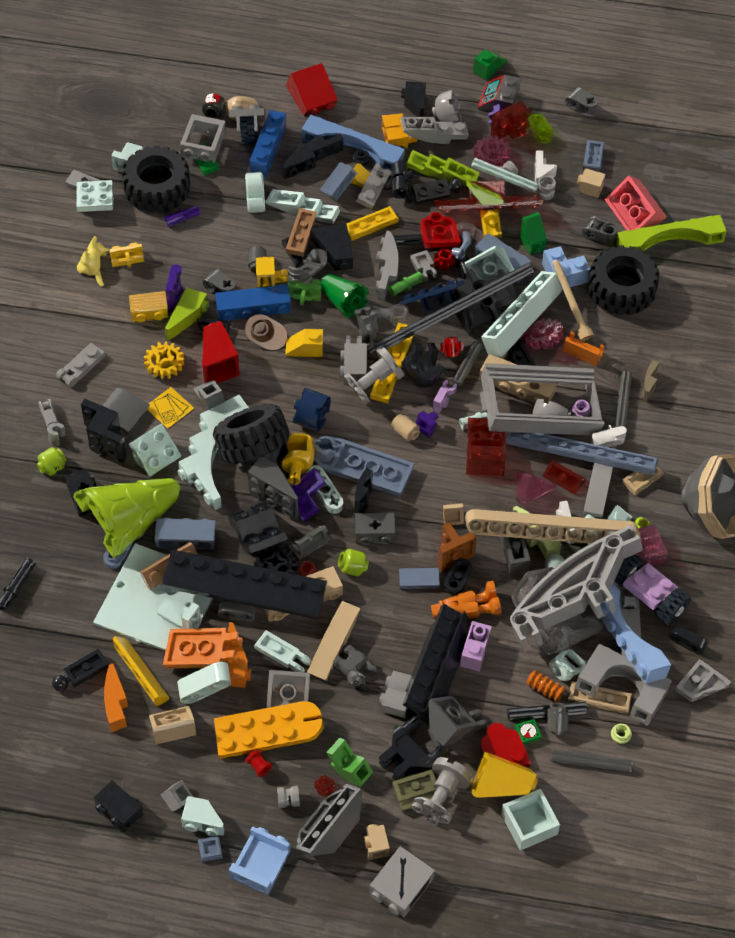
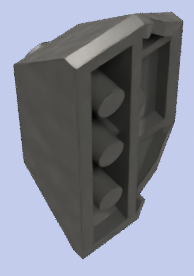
(331, 822)

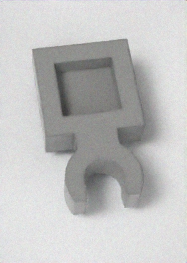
(423, 263)

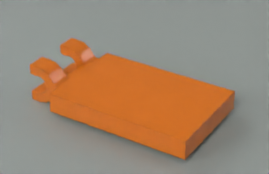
(200, 647)

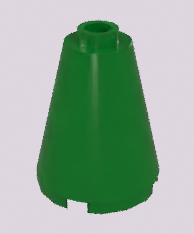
(345, 294)

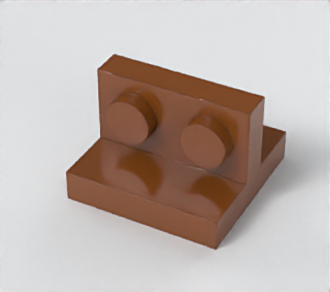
(454, 547)

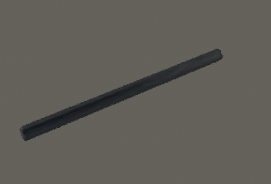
(451, 308)

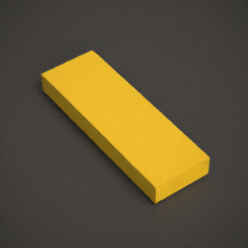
(371, 223)

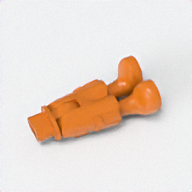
(469, 602)

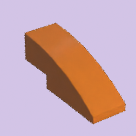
(114, 700)

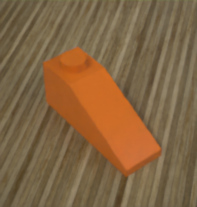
(238, 673)

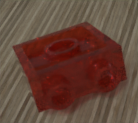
(511, 121)

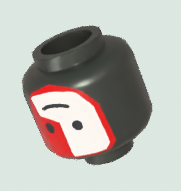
(213, 106)

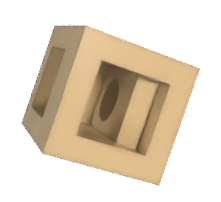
(376, 842)

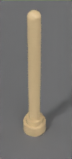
(585, 333)

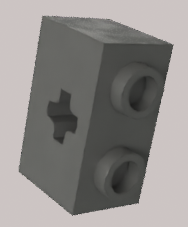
(375, 528)

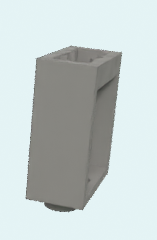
(206, 126)

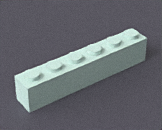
(521, 313)

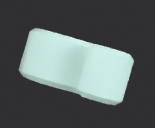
(255, 192)

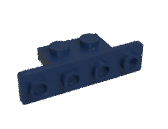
(436, 298)

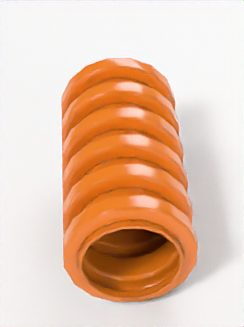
(545, 685)

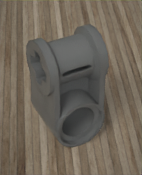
(581, 101)
(601, 231)
(218, 282)

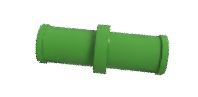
(405, 283)

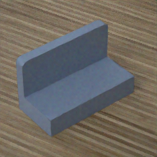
(338, 181)

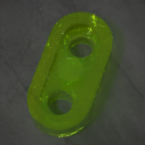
(542, 131)

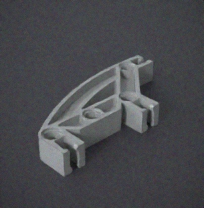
(574, 584)

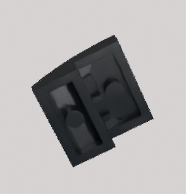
(363, 491)

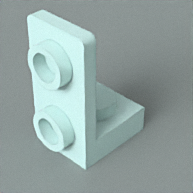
(120, 158)
(178, 614)

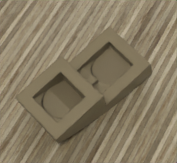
(650, 381)

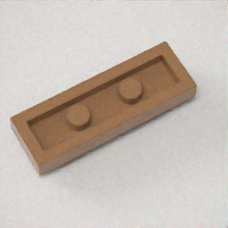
(301, 232)
(154, 574)

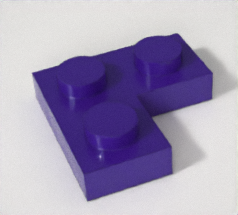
(309, 484)

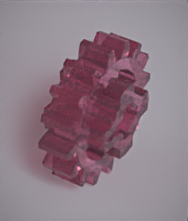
(492, 150)
(544, 333)

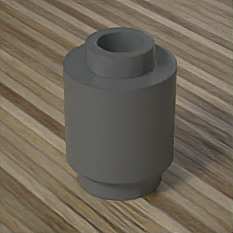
(255, 252)
(557, 718)

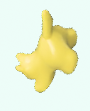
(90, 260)

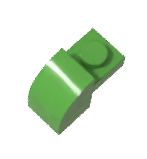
(347, 764)

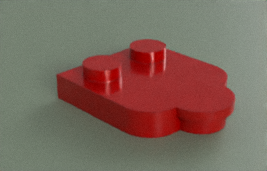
(439, 231)
(504, 744)

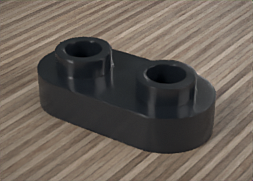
(456, 577)

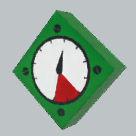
(528, 731)

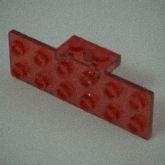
(495, 186)

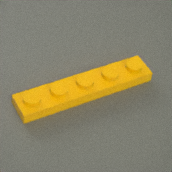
(383, 389)

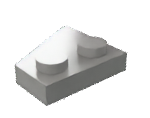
(701, 682)

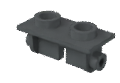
(310, 542)

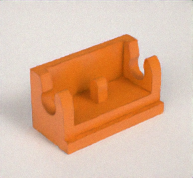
(583, 350)

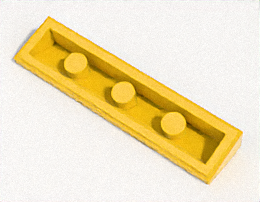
(140, 671)

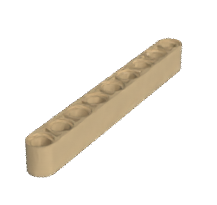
(544, 523)

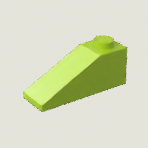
(187, 311)

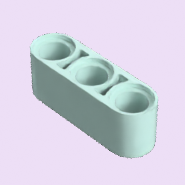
(204, 682)

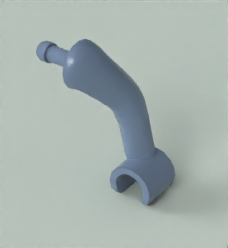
(460, 252)

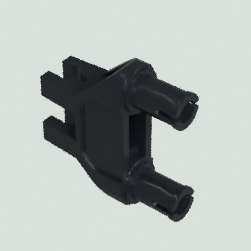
(408, 753)

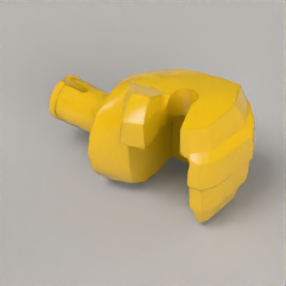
(299, 457)

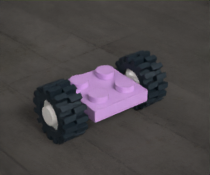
(652, 589)

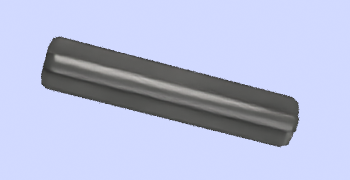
(467, 363)

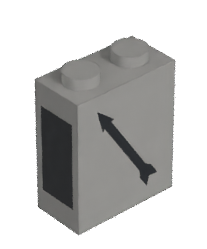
(401, 882)

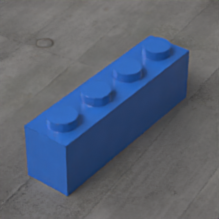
(268, 143)
(252, 302)

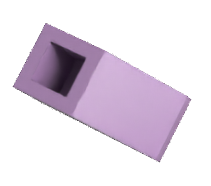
(475, 646)

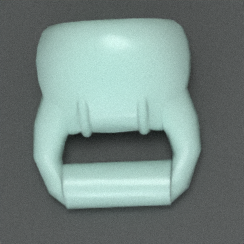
(563, 668)

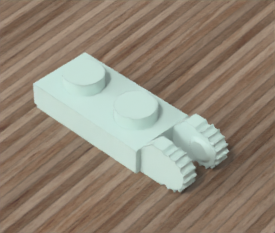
(281, 651)

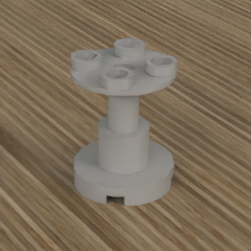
(379, 370)
(449, 778)

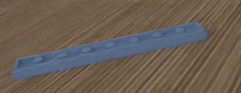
(584, 451)

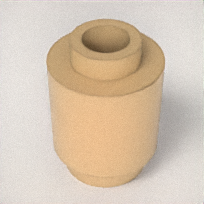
(405, 427)

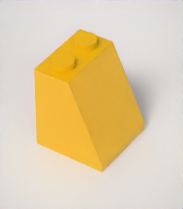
(502, 778)

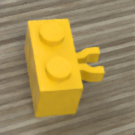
(266, 273)

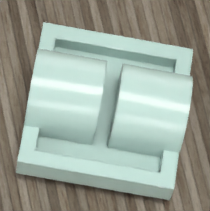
(95, 196)
(154, 450)

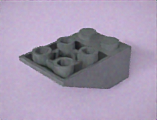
(271, 486)

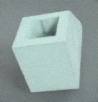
(200, 816)

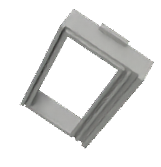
(540, 423)

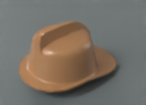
(266, 332)

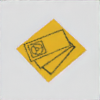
(169, 407)

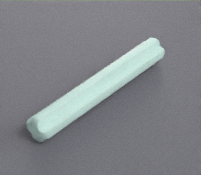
(504, 175)

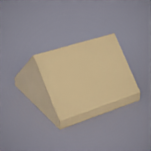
(172, 725)

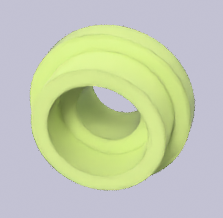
(621, 728)

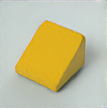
(361, 177)

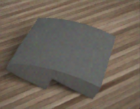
(128, 406)

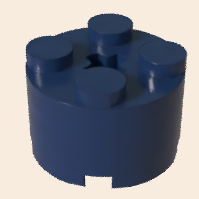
(311, 409)

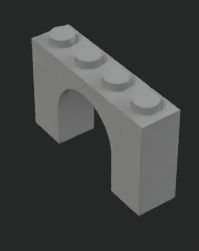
(608, 663)

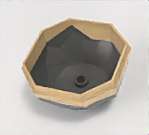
(711, 496)

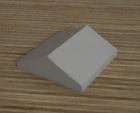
(287, 687)

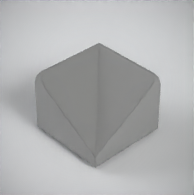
(176, 795)

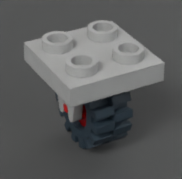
(246, 121)

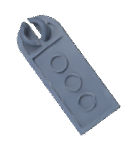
(351, 459)

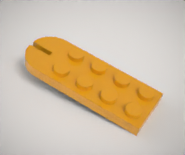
(267, 728)

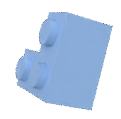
(575, 269)

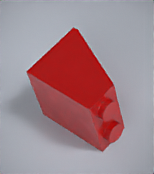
(312, 90)
(219, 355)

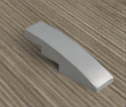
(598, 490)

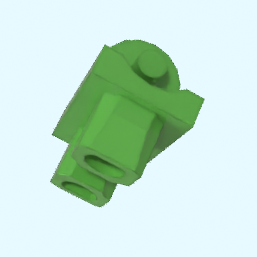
(305, 291)

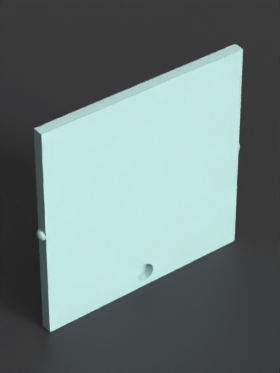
(133, 608)

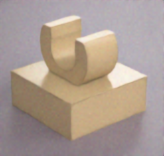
(454, 514)

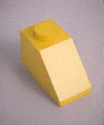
(305, 343)

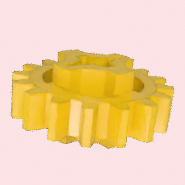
(164, 360)

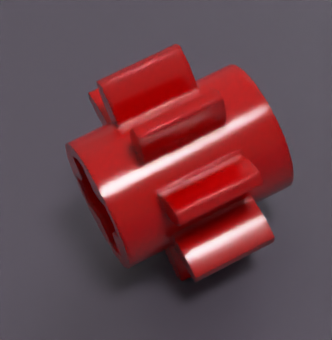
(444, 259)
(451, 346)

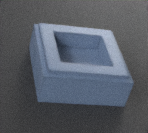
(210, 849)

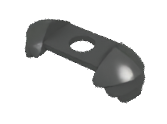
(314, 261)

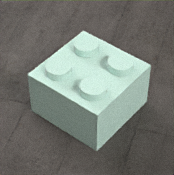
(530, 819)

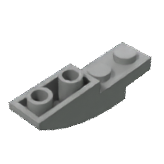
(435, 132)
(387, 265)

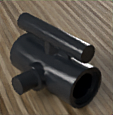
(401, 181)

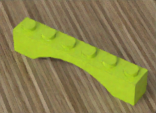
(703, 230)

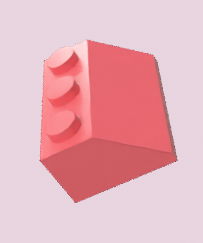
(635, 205)

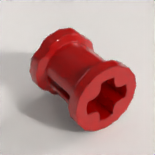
(258, 763)

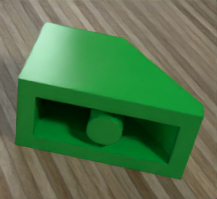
(487, 63)
(533, 234)

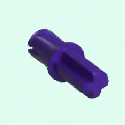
(182, 215)

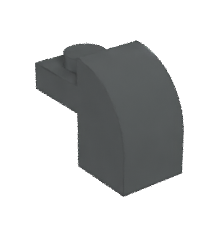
(209, 395)

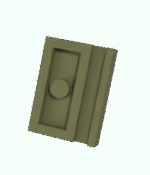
(414, 786)

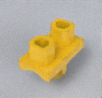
(491, 223)
(126, 255)

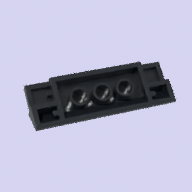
(437, 661)

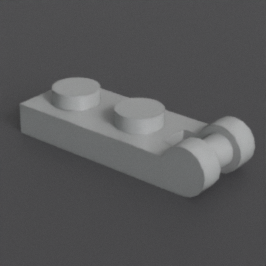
(373, 186)
(80, 365)

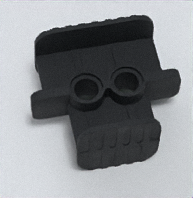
(485, 309)

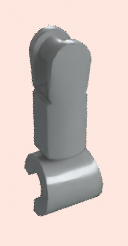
(54, 428)

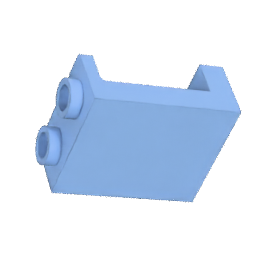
(260, 860)

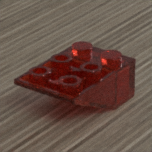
(484, 449)

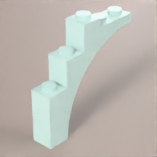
(198, 467)

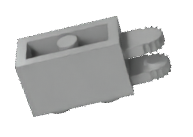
(354, 359)

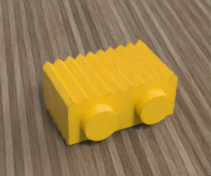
(148, 306)

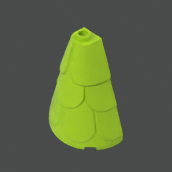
(127, 508)

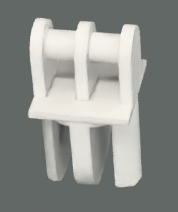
(609, 437)

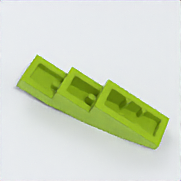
(441, 169)

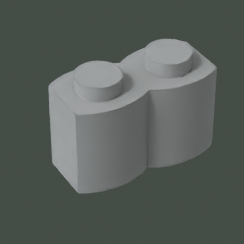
(395, 694)

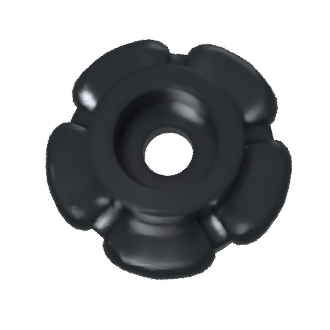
(361, 157)

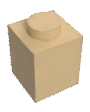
(591, 183)

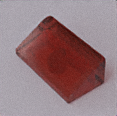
(564, 477)

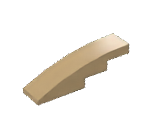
(334, 640)

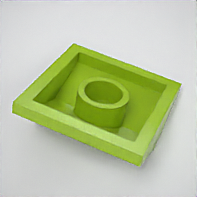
(485, 196)

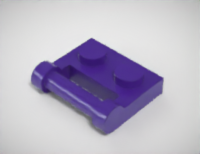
(174, 287)

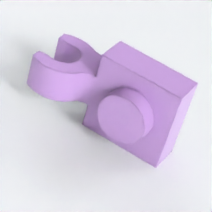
(441, 399)

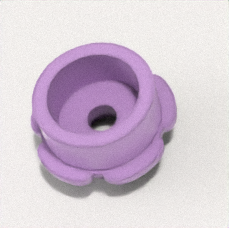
(581, 404)

